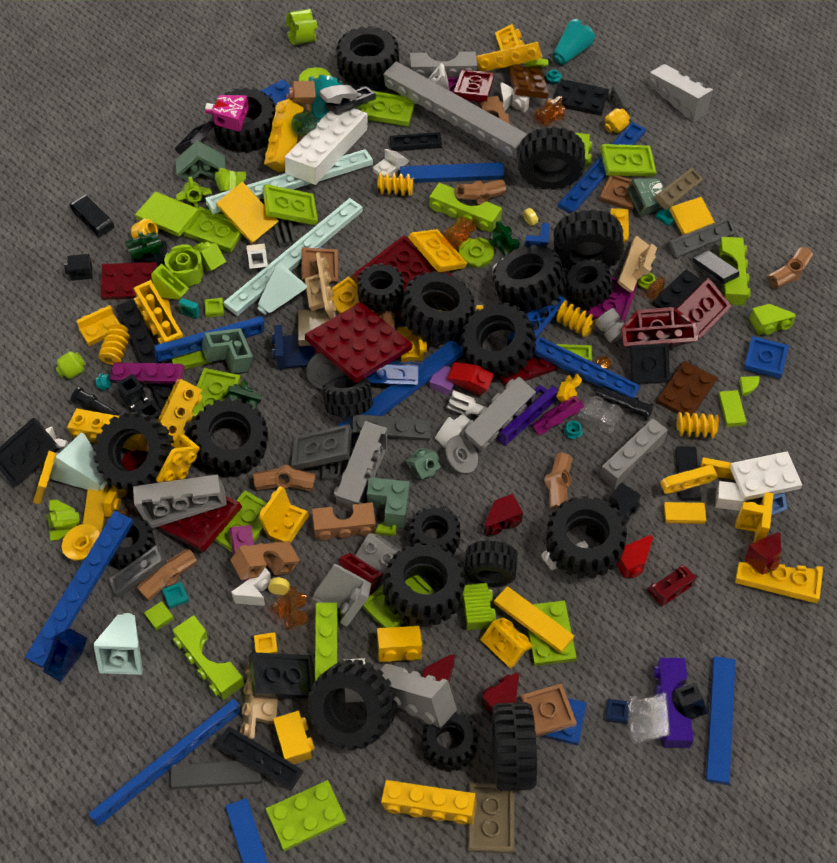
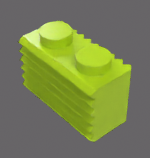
(477, 606)

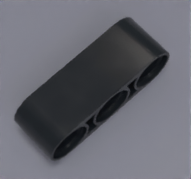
(91, 215)

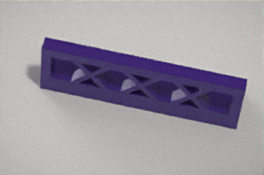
(529, 414)

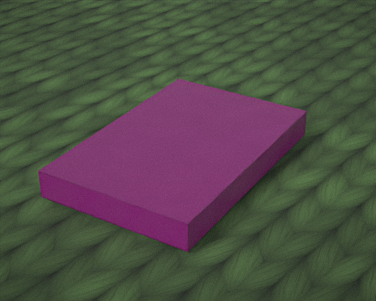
(619, 300)

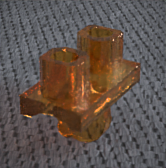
(552, 111)
(459, 231)
(288, 606)

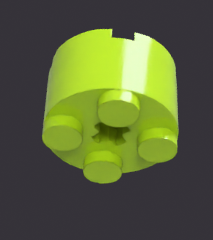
(301, 27)
(185, 264)

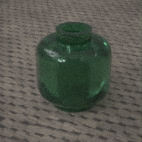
(304, 122)

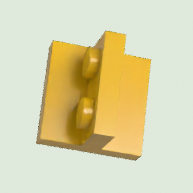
(756, 517)

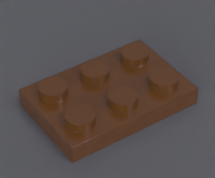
(528, 81)
(686, 389)

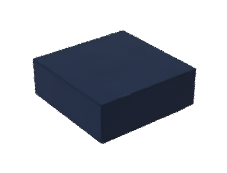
(617, 711)

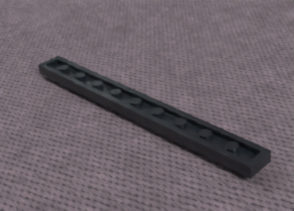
(145, 350)

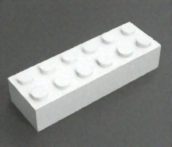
(325, 145)

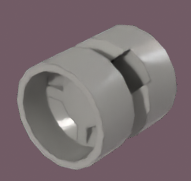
(611, 325)

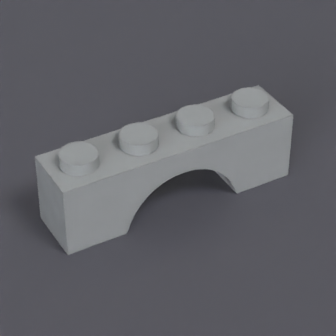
(425, 65)
(623, 461)

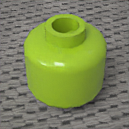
(70, 365)

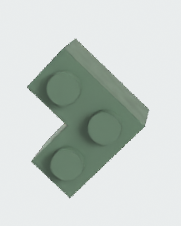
(199, 159)
(229, 346)
(391, 496)

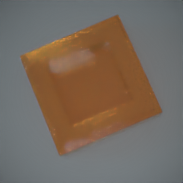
(656, 288)

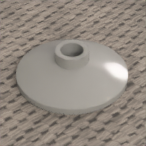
(461, 454)

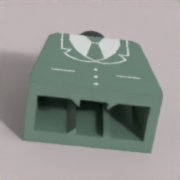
(643, 193)

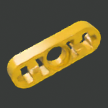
(688, 479)

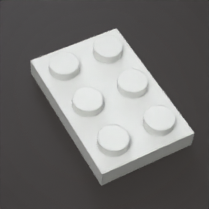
(765, 474)

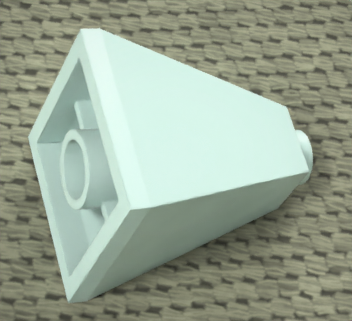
(280, 289)
(77, 467)
(118, 647)

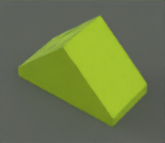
(168, 284)

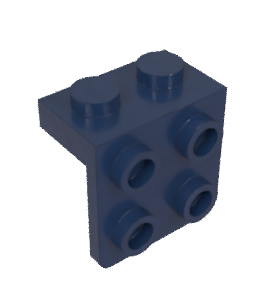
(288, 351)

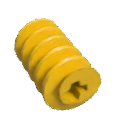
(394, 183)
(575, 320)
(114, 344)
(697, 425)

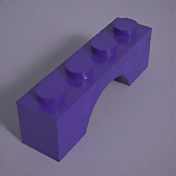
(671, 676)

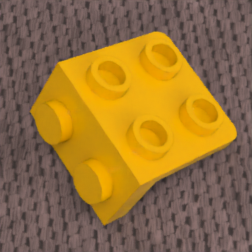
(178, 460)
(281, 518)

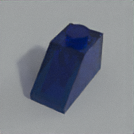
(64, 653)

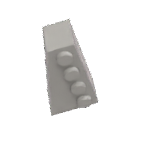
(362, 465)

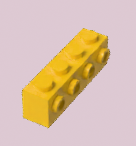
(282, 135)
(156, 313)
(179, 408)
(91, 423)
(429, 802)

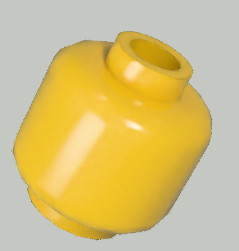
(616, 120)
(145, 225)

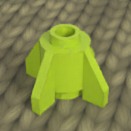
(228, 180)
(193, 197)
(61, 519)

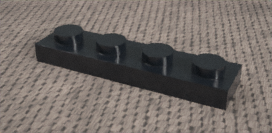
(259, 758)

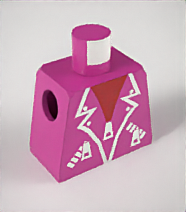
(229, 111)

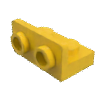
(509, 37)
(95, 325)
(418, 348)
(506, 641)

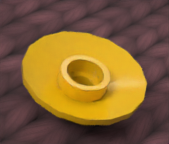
(77, 537)

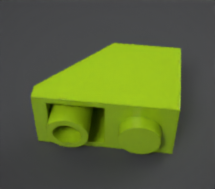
(210, 255)
(771, 318)

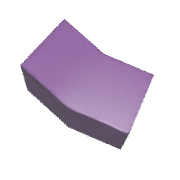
(440, 383)

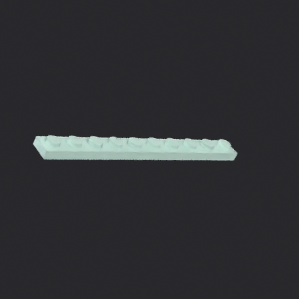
(344, 165)
(292, 256)

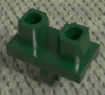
(502, 238)
(143, 244)
(242, 392)

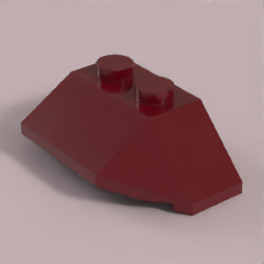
(659, 326)

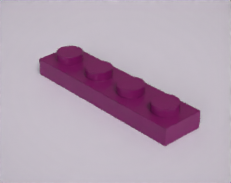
(148, 372)

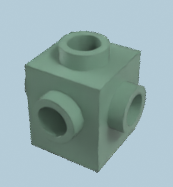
(423, 463)

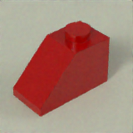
(470, 377)
(635, 557)

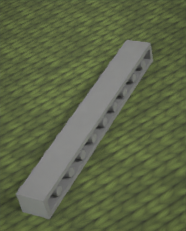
(454, 109)

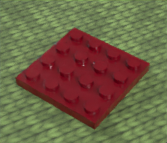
(406, 259)
(358, 342)

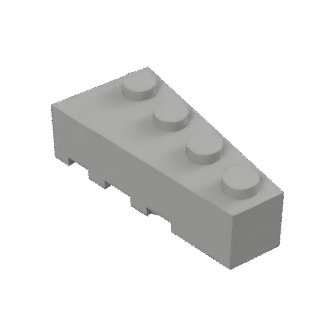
(681, 92)
(499, 413)
(178, 499)
(421, 695)

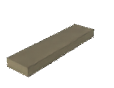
(678, 188)

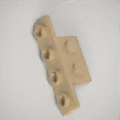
(637, 263)
(318, 288)
(256, 709)

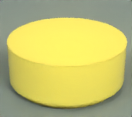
(530, 217)
(278, 586)

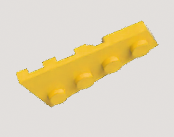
(792, 582)

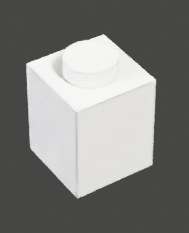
(257, 256)
(728, 496)

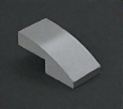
(335, 93)

